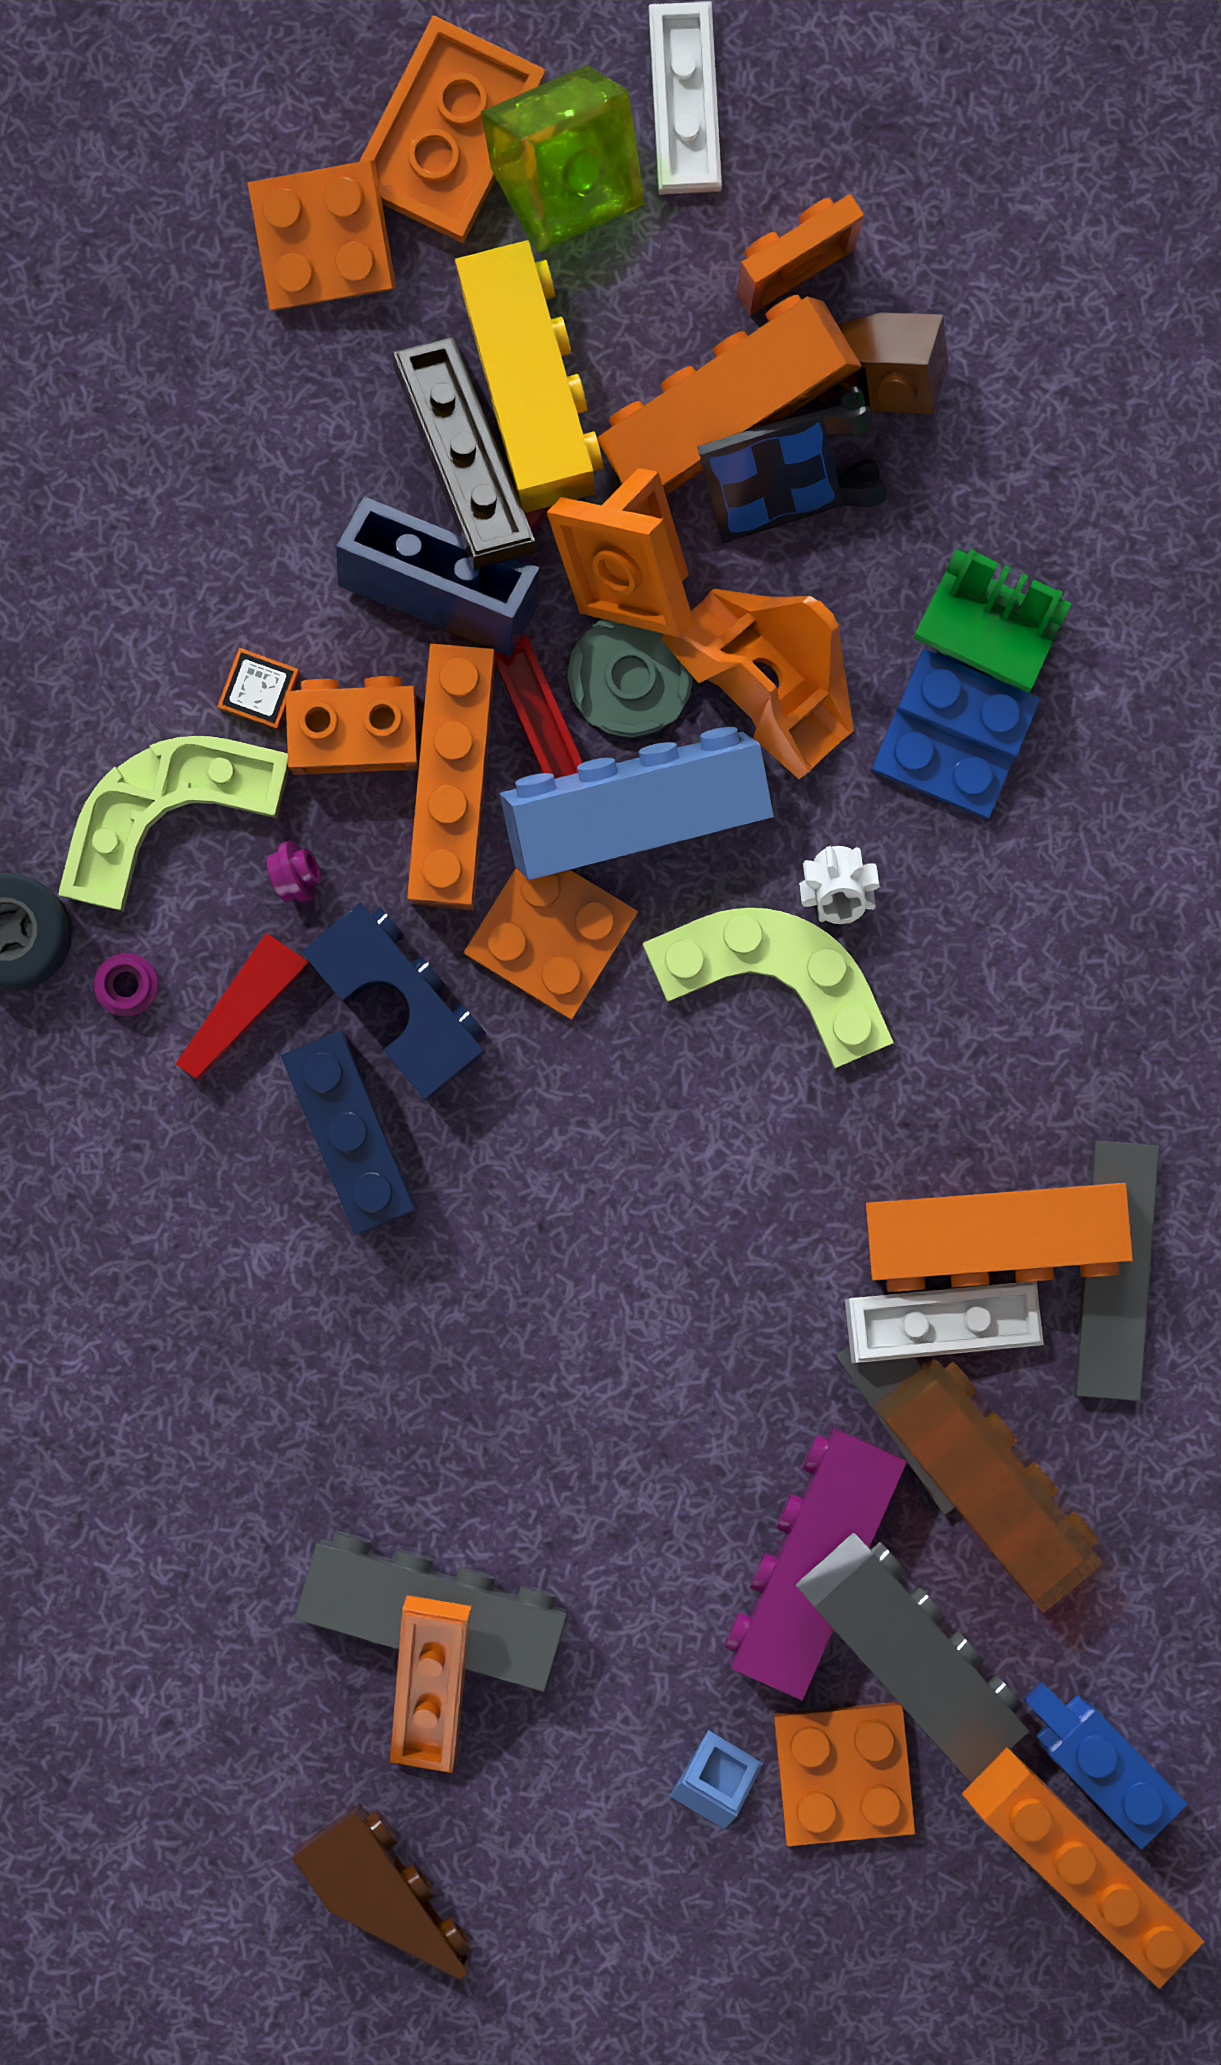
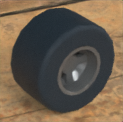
(45, 935)

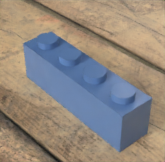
(636, 802)

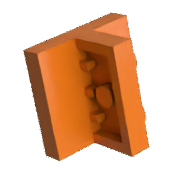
(625, 556)

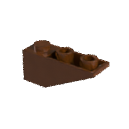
(900, 362)
(370, 1887)

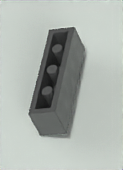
(366, 1592)
(912, 1656)

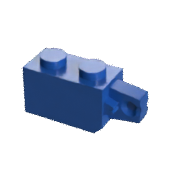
(1105, 1765)

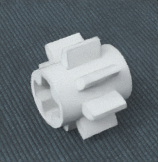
(839, 884)

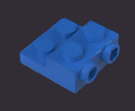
(955, 733)

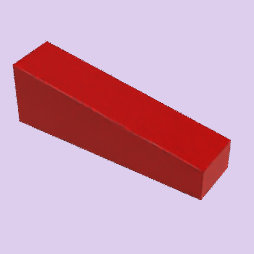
(538, 711)
(252, 992)

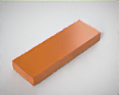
(430, 1683)

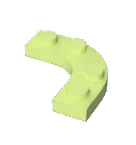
(148, 787)
(782, 948)

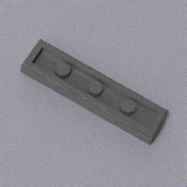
(1116, 1305)

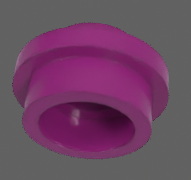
(294, 872)
(106, 979)

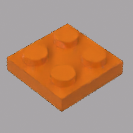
(322, 235)
(782, 263)
(551, 937)
(844, 1774)

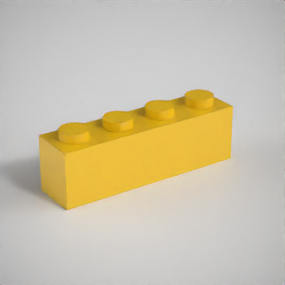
(527, 377)

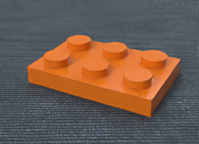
(432, 132)

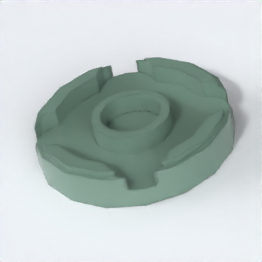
(630, 698)

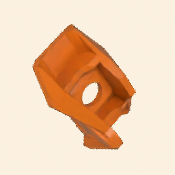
(799, 643)

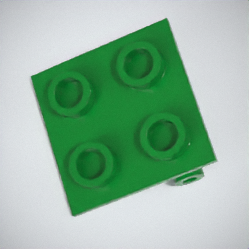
(991, 622)

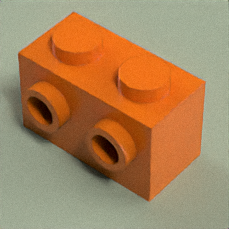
(352, 727)

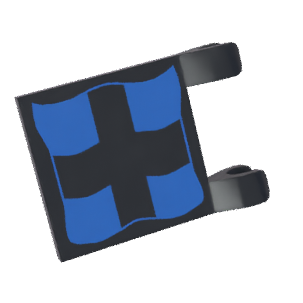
(789, 469)

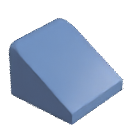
(717, 1780)

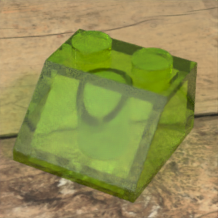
(565, 155)

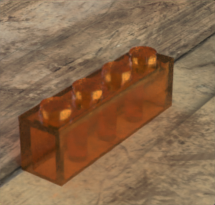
(989, 1484)

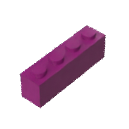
(843, 1495)

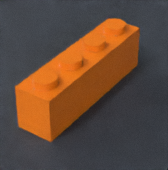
(743, 388)
(451, 777)
(999, 1233)
(1082, 1867)

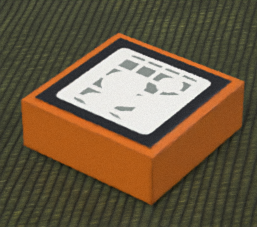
(258, 689)

